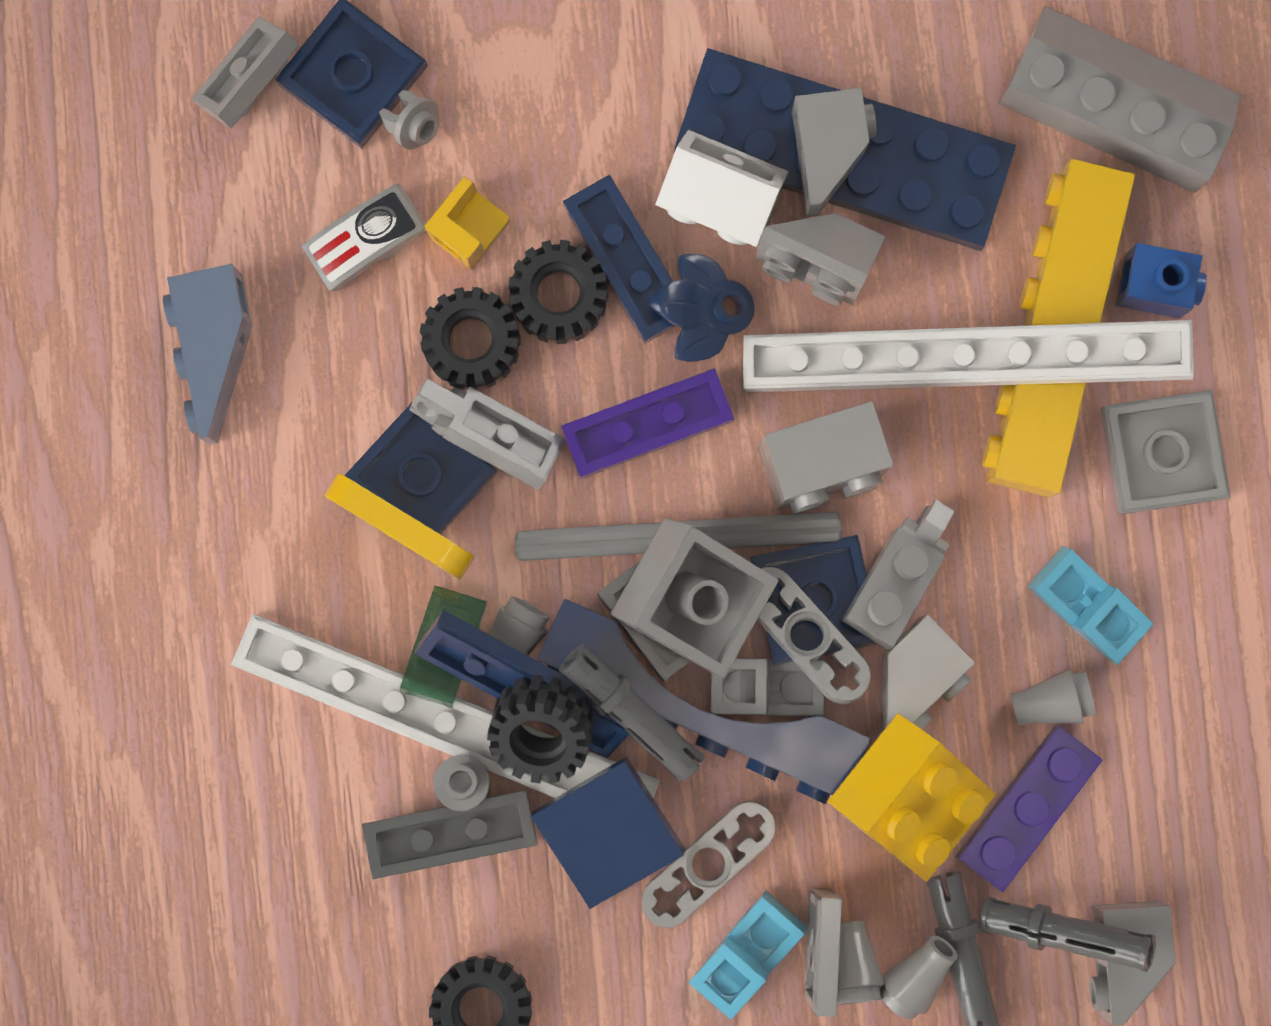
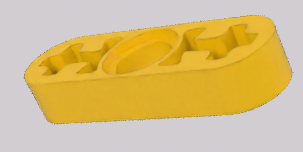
(399, 526)

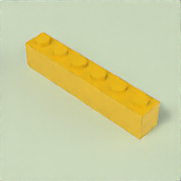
(1068, 288)

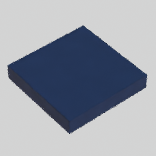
(351, 72)
(421, 472)
(830, 578)
(608, 832)

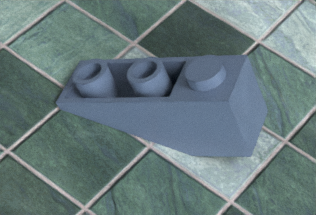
(213, 337)

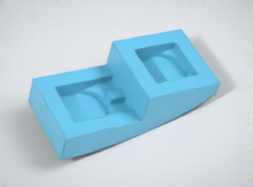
(1090, 605)
(748, 955)

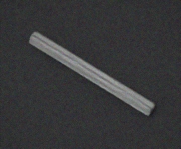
(636, 538)

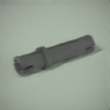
(615, 697)
(1044, 928)
(960, 932)

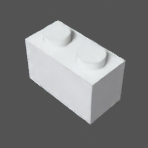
(721, 189)

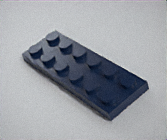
(911, 172)

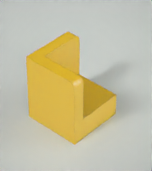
(466, 224)

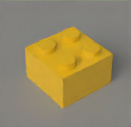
(912, 797)

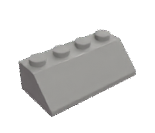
(1122, 100)

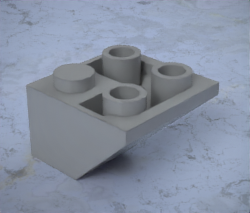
(821, 252)

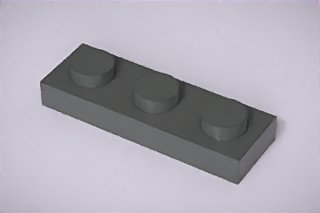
(449, 836)

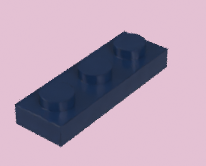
(623, 253)

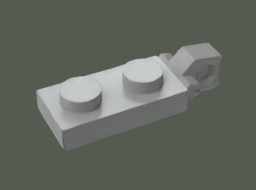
(489, 431)
(900, 577)

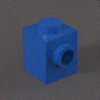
(1161, 281)

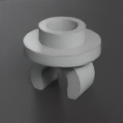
(416, 122)
(461, 783)

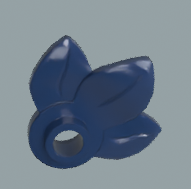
(697, 307)

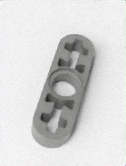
(844, 658)
(668, 881)

